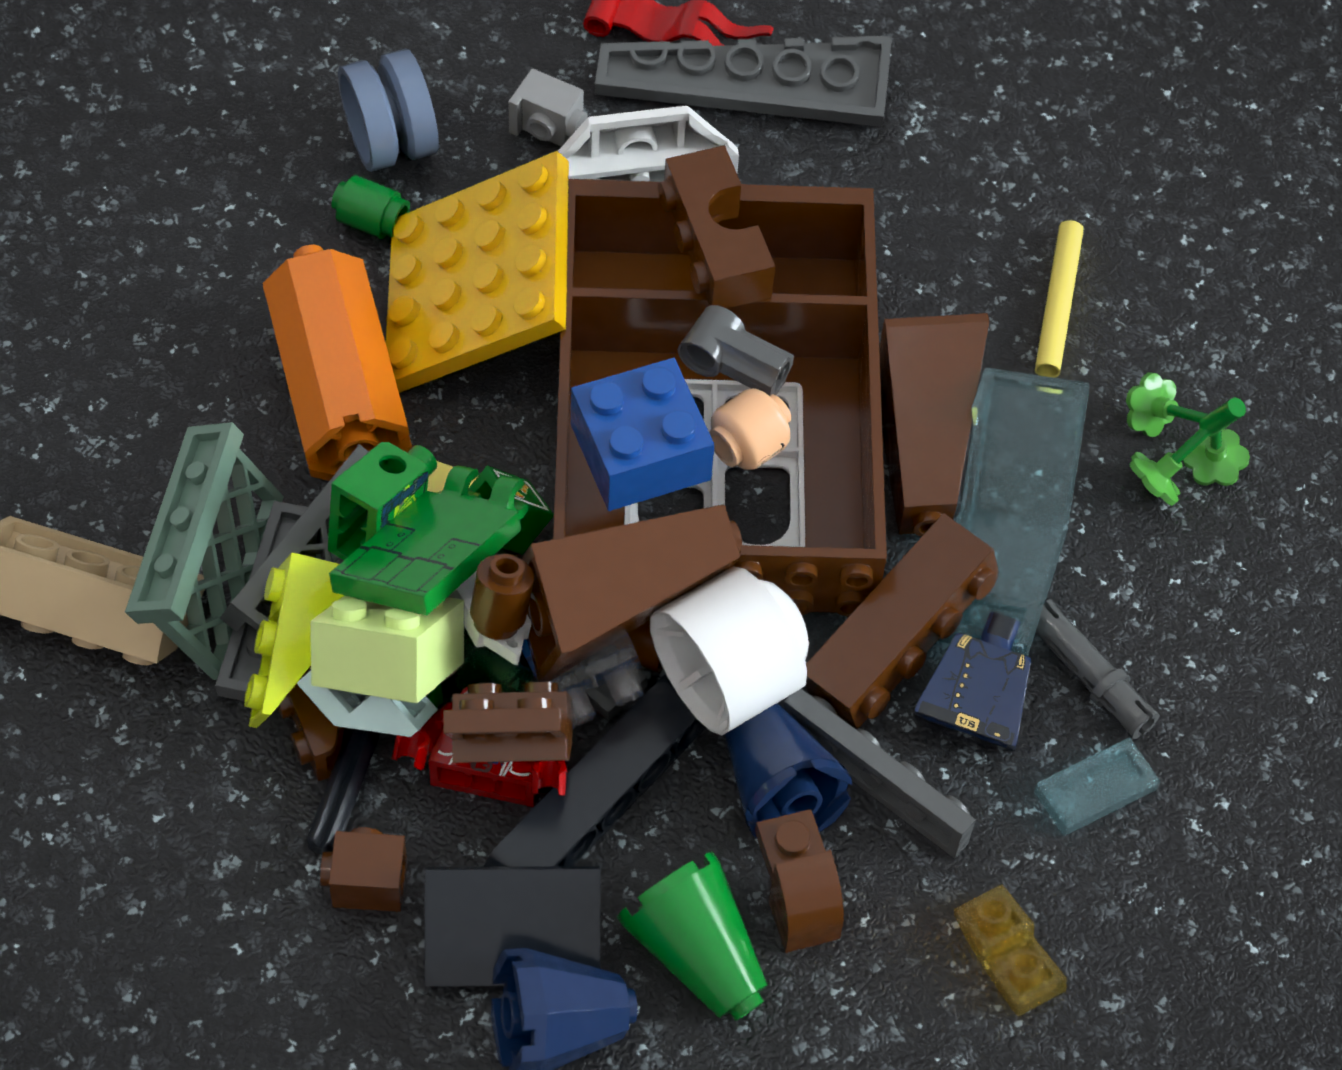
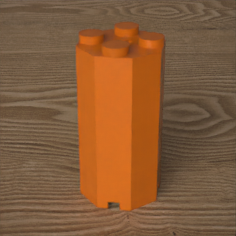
(334, 357)

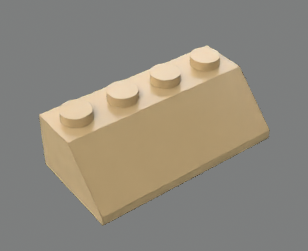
(75, 590)

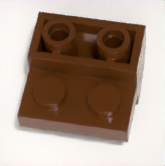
(510, 725)

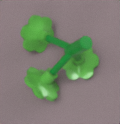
(1210, 452)

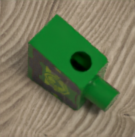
(375, 493)

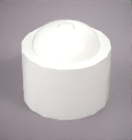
(731, 648)

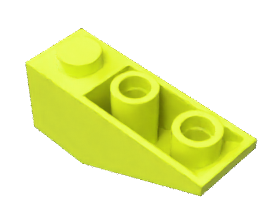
(298, 594)

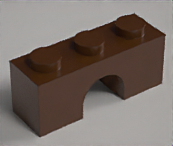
(726, 263)

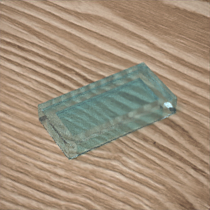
(1096, 786)

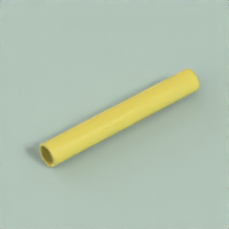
(1059, 299)

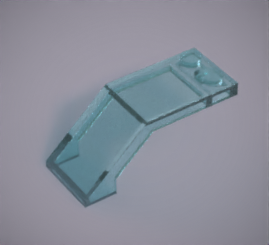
(1021, 490)

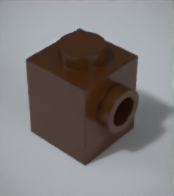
(365, 870)

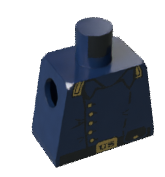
(980, 685)

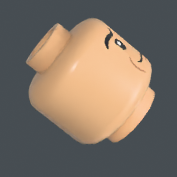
(750, 429)

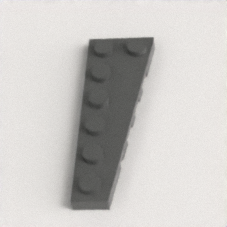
(792, 79)

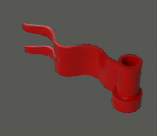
(666, 23)

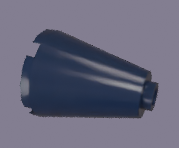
(785, 770)

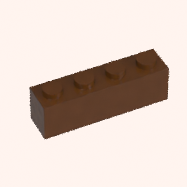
(902, 621)

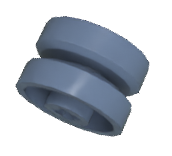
(388, 109)

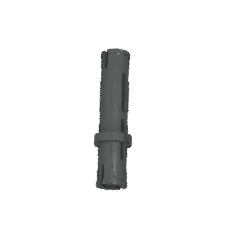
(1107, 685)

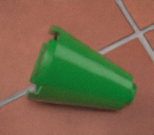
(700, 937)

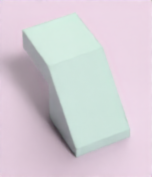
(368, 711)

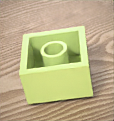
(386, 649)

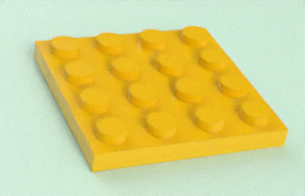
(479, 272)

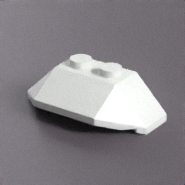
(638, 142)

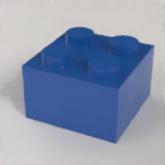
(641, 434)

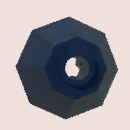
(556, 1010)

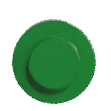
(368, 206)

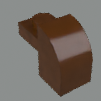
(804, 881)

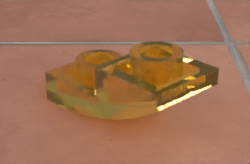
(1008, 951)

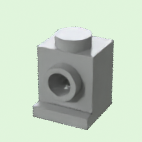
(546, 108)

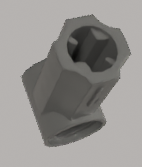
(724, 346)

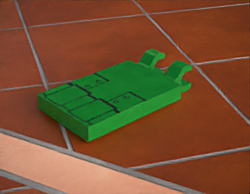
(432, 544)

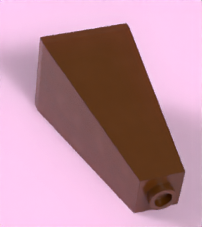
(926, 407)
(614, 578)

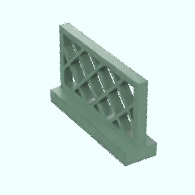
(185, 541)

